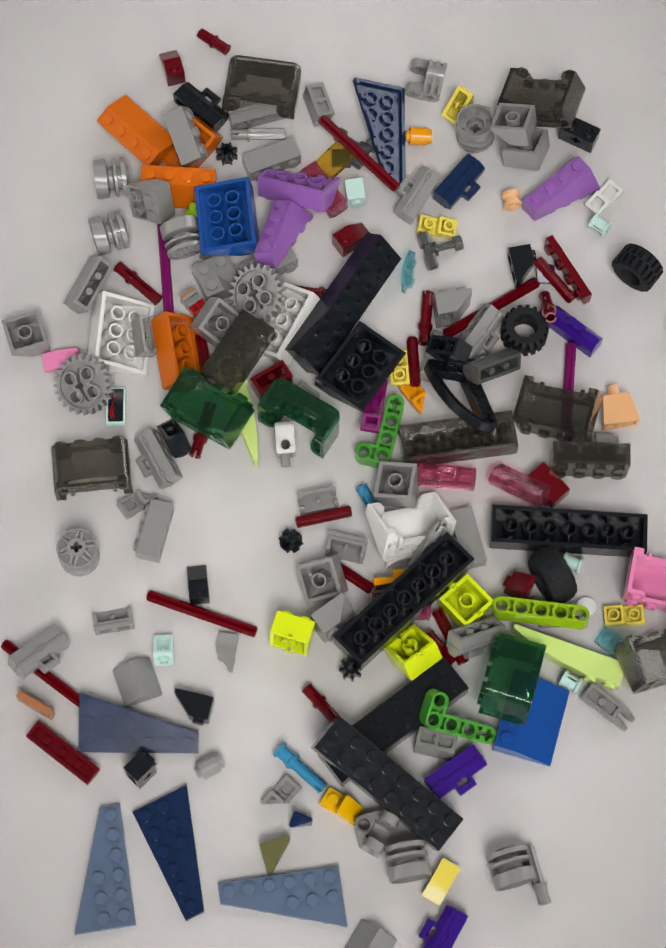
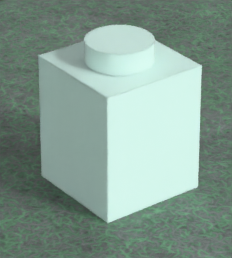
(355, 192)

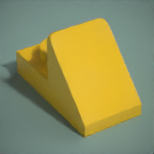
(341, 805)

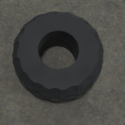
(553, 575)

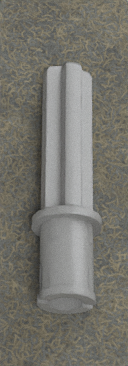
(258, 134)
(430, 538)
(539, 884)

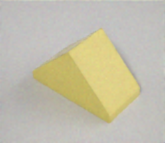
(460, 99)

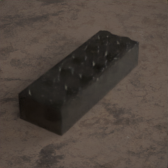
(456, 440)

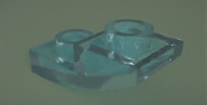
(407, 271)
(608, 640)

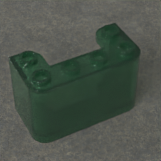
(302, 407)
(207, 408)
(511, 678)

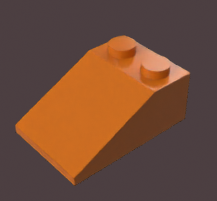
(208, 137)

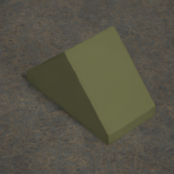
(273, 851)

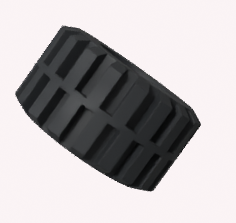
(637, 267)
(526, 316)

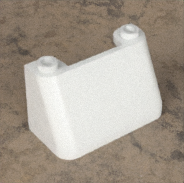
(403, 530)

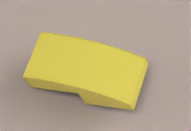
(437, 227)
(400, 374)
(624, 615)
(441, 881)

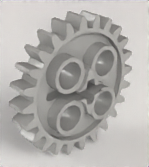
(256, 292)
(98, 379)

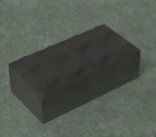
(238, 352)
(590, 459)

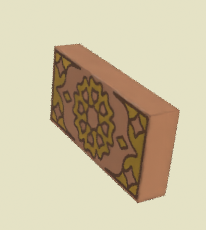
(35, 705)

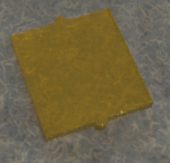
(335, 160)

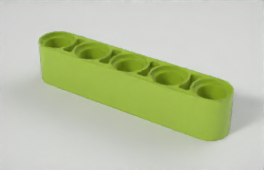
(550, 609)

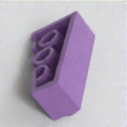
(566, 186)
(307, 192)
(280, 231)

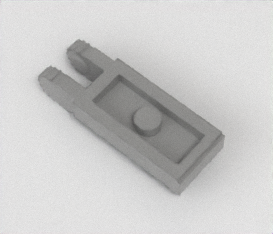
(606, 706)

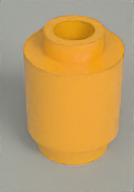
(418, 136)

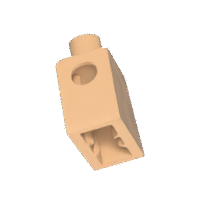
(618, 410)

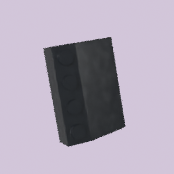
(359, 367)

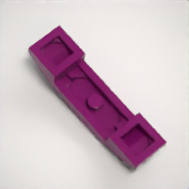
(373, 412)

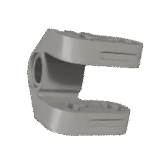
(433, 83)
(371, 845)

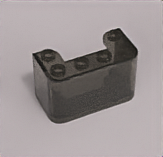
(554, 100)
(556, 411)
(91, 466)
(643, 661)

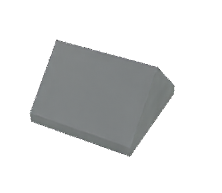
(137, 681)
(370, 937)

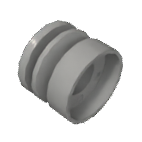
(474, 128)
(110, 177)
(108, 233)
(181, 237)
(85, 559)
(406, 857)
(510, 866)

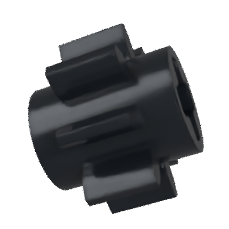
(226, 153)
(290, 540)
(347, 674)

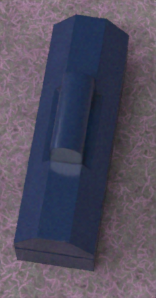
(458, 180)

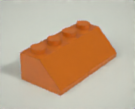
(136, 131)
(181, 181)
(174, 346)

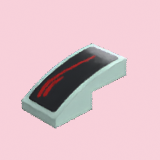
(116, 407)

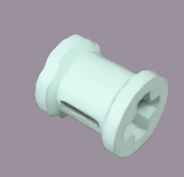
(599, 224)
(573, 562)
(570, 681)

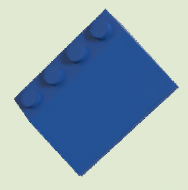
(227, 218)
(539, 735)

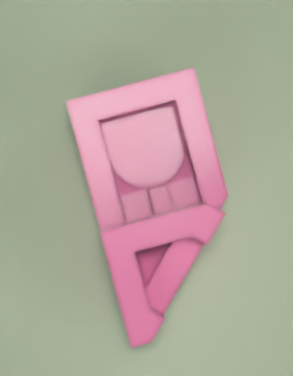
(52, 359)

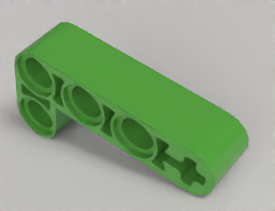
(385, 432)
(458, 723)

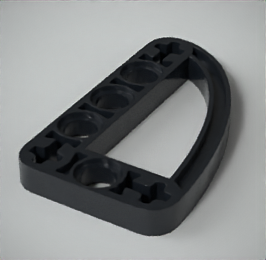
(482, 415)

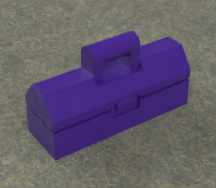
(575, 332)
(460, 767)
(447, 928)

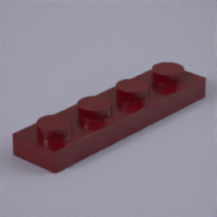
(570, 274)
(63, 753)

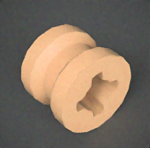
(511, 199)

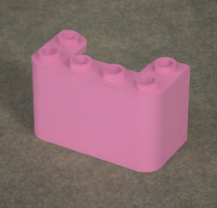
(645, 581)

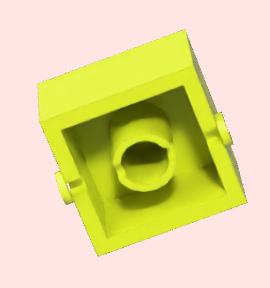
(465, 602)
(292, 632)
(413, 652)

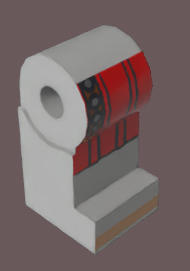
(192, 301)

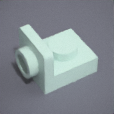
(163, 650)

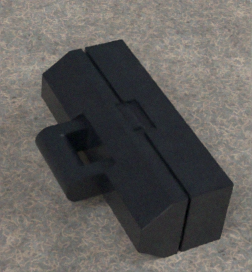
(207, 111)

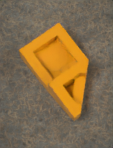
(414, 396)

